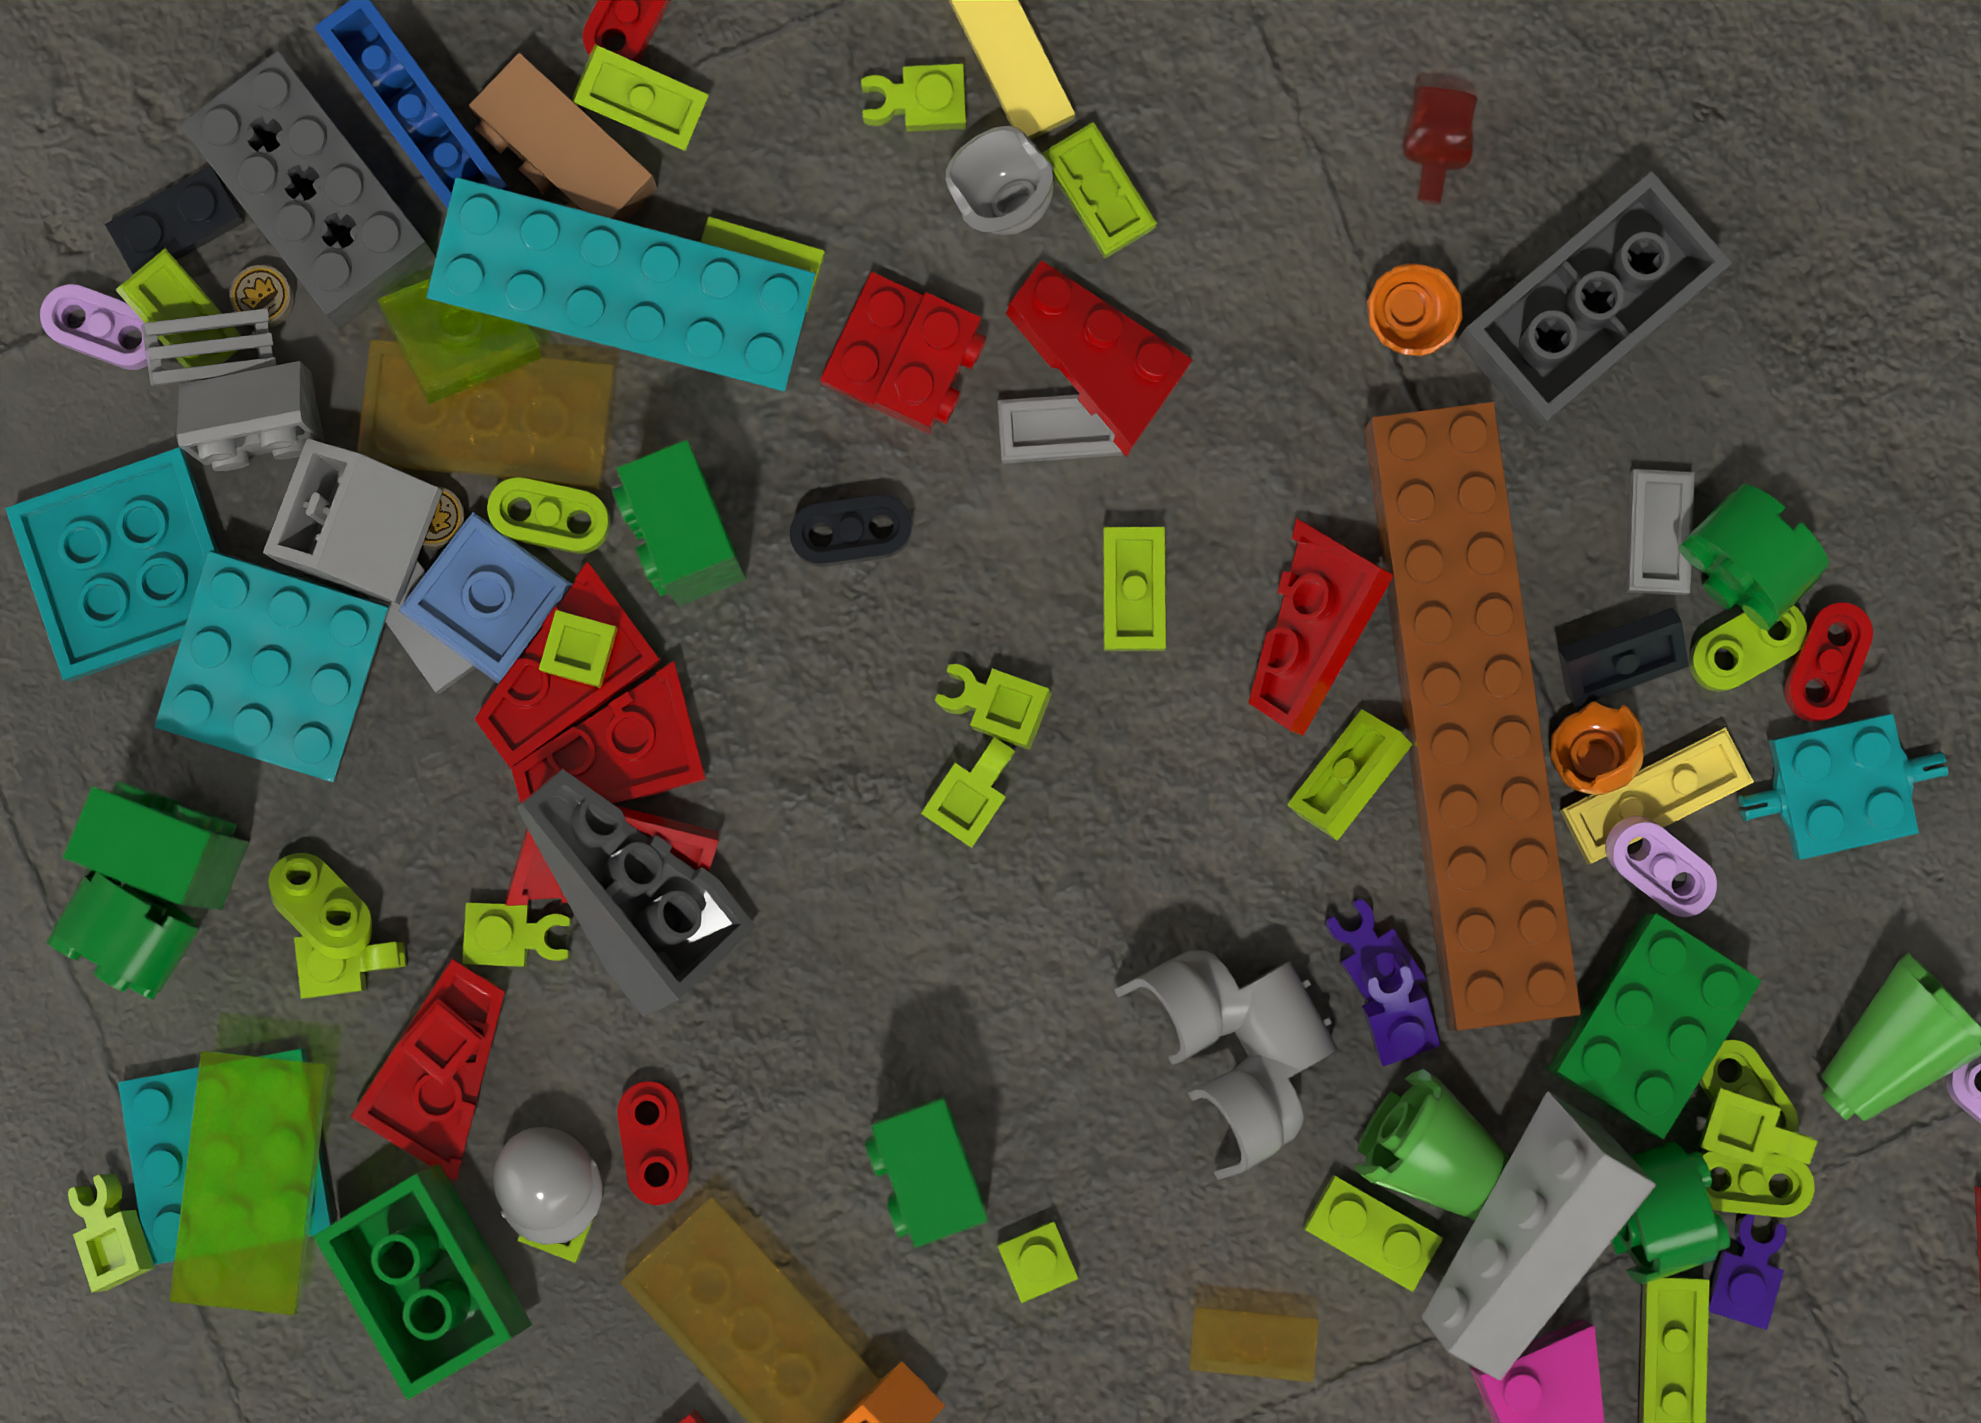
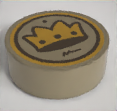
(262, 289)
(446, 520)

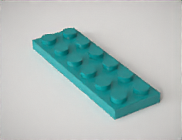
(620, 284)

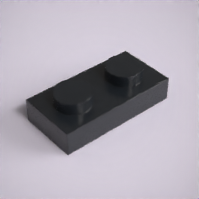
(175, 220)
(1623, 657)

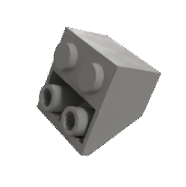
(249, 415)
(352, 522)

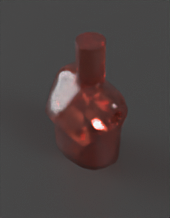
(1439, 137)

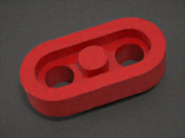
(629, 18)
(1829, 664)
(653, 1143)

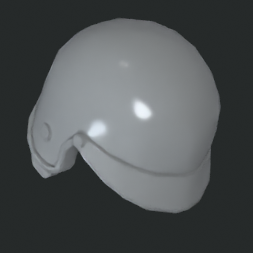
(1000, 181)
(547, 1185)

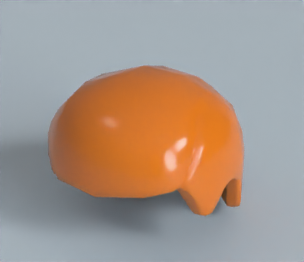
(1414, 309)
(1598, 748)

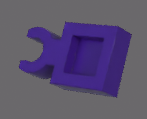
(1371, 950)
(1399, 1016)
(1744, 1283)

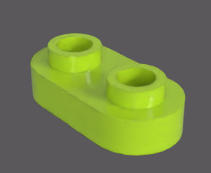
(550, 515)
(1751, 650)
(316, 902)
(1750, 1080)
(1748, 1186)

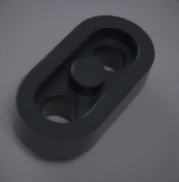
(851, 532)

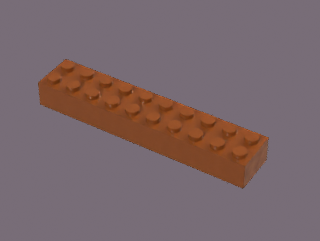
(1471, 717)

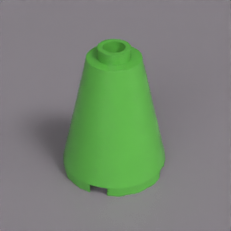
(1900, 1044)
(1431, 1148)

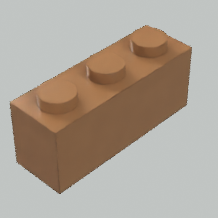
(559, 144)

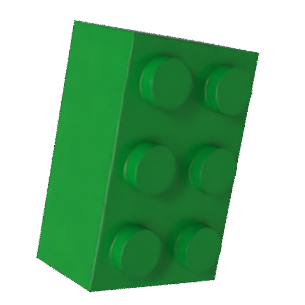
(677, 516)
(157, 845)
(1653, 1025)
(928, 1172)
(422, 1280)

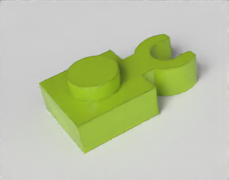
(928, 98)
(1002, 707)
(503, 935)
(113, 1242)

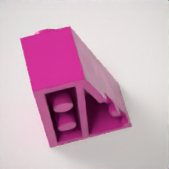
(1549, 1381)

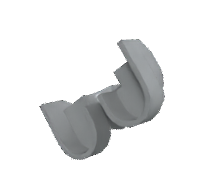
(1275, 1028)

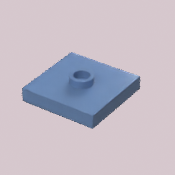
(485, 597)

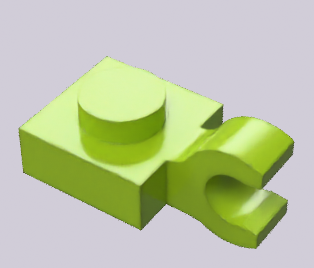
(966, 799)
(328, 976)
(1748, 1128)

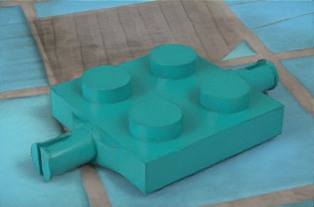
(1843, 786)

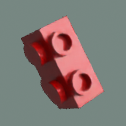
(904, 353)

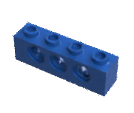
(405, 98)

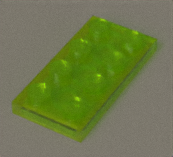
(249, 1183)

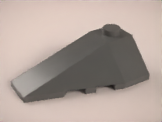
(639, 904)

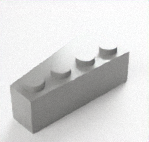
(1535, 1236)

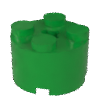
(1754, 556)
(124, 932)
(1675, 1221)

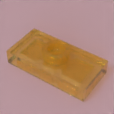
(1253, 1343)

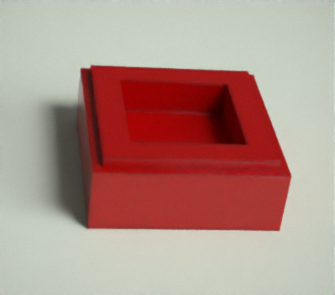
(440, 1041)

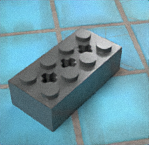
(268, 186)
(1594, 261)

